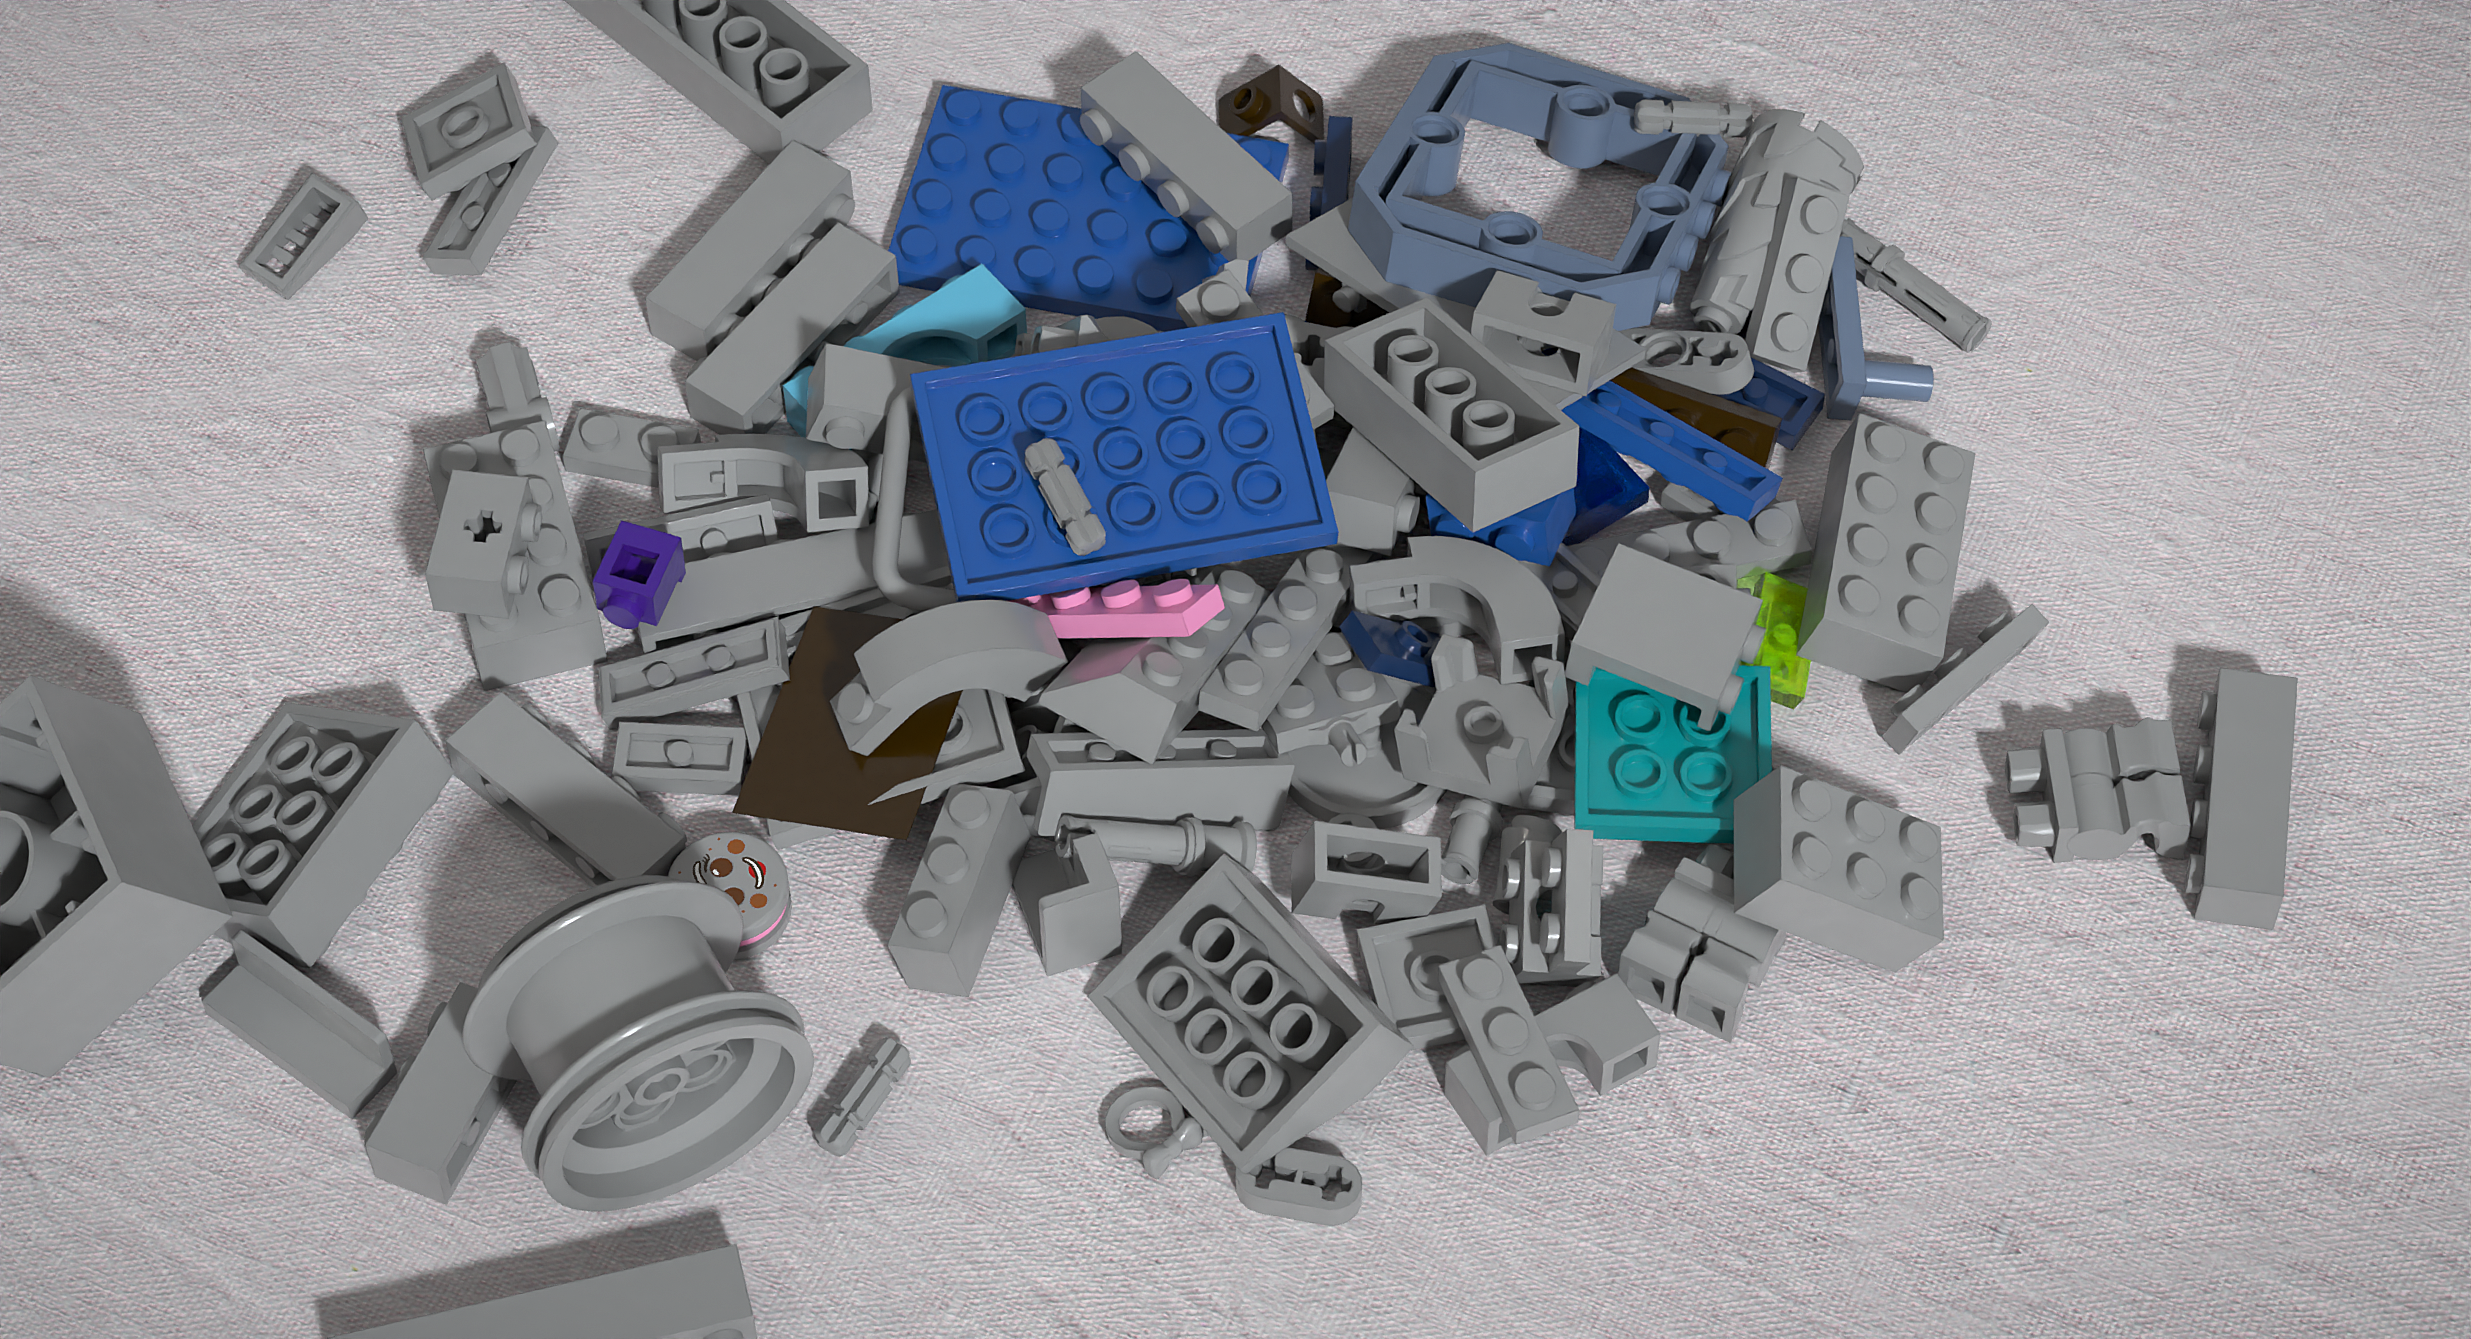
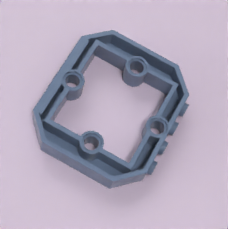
(1586, 121)

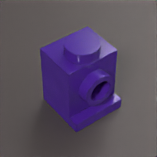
(638, 575)

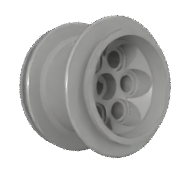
(636, 1042)

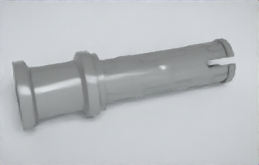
(1185, 846)

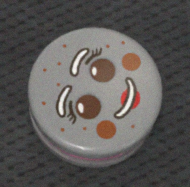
(748, 873)

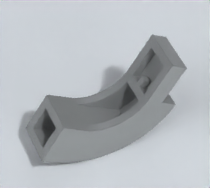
(802, 477)
(1470, 586)
(943, 652)

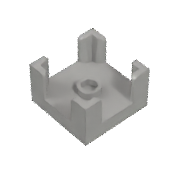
(1482, 733)

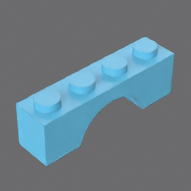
(956, 326)

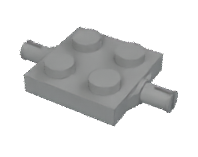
(1332, 703)

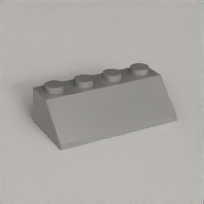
(1150, 687)

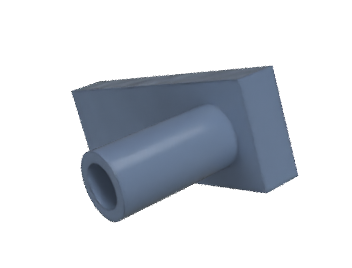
(1842, 350)

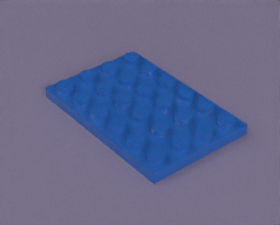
(1049, 213)
(1177, 437)

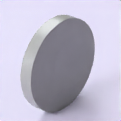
(1376, 785)

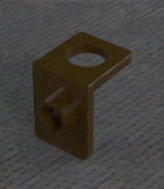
(1268, 100)

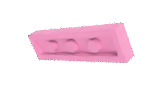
(1129, 609)

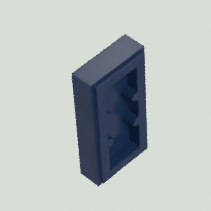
(1392, 647)

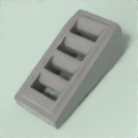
(301, 211)

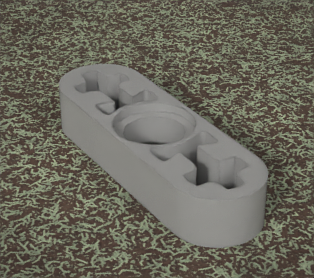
(1706, 361)

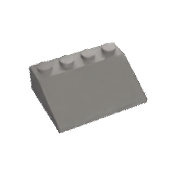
(315, 822)
(1248, 1017)

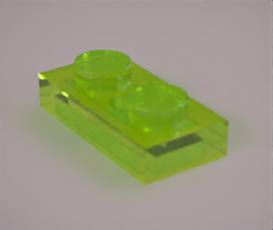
(1782, 618)

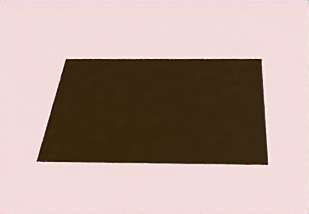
(803, 759)

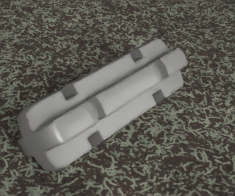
(1693, 117)
(1065, 497)
(862, 1097)

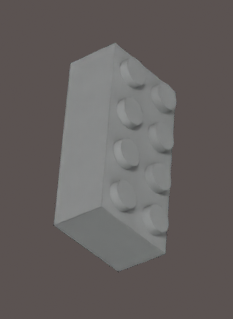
(1451, 414)
(1886, 554)
(556, 618)

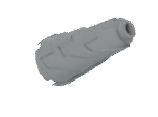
(1743, 230)

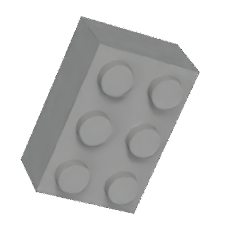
(1837, 869)

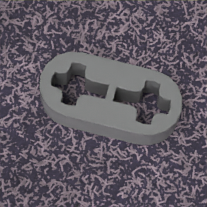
(1299, 1186)

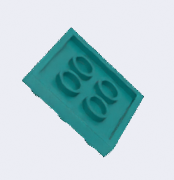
(1656, 774)

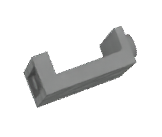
(1668, 632)

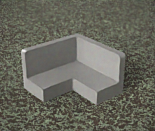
(1071, 905)

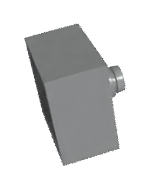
(94, 872)

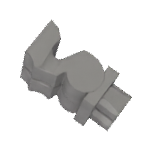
(2089, 791)
(1699, 920)

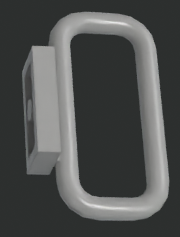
(891, 513)

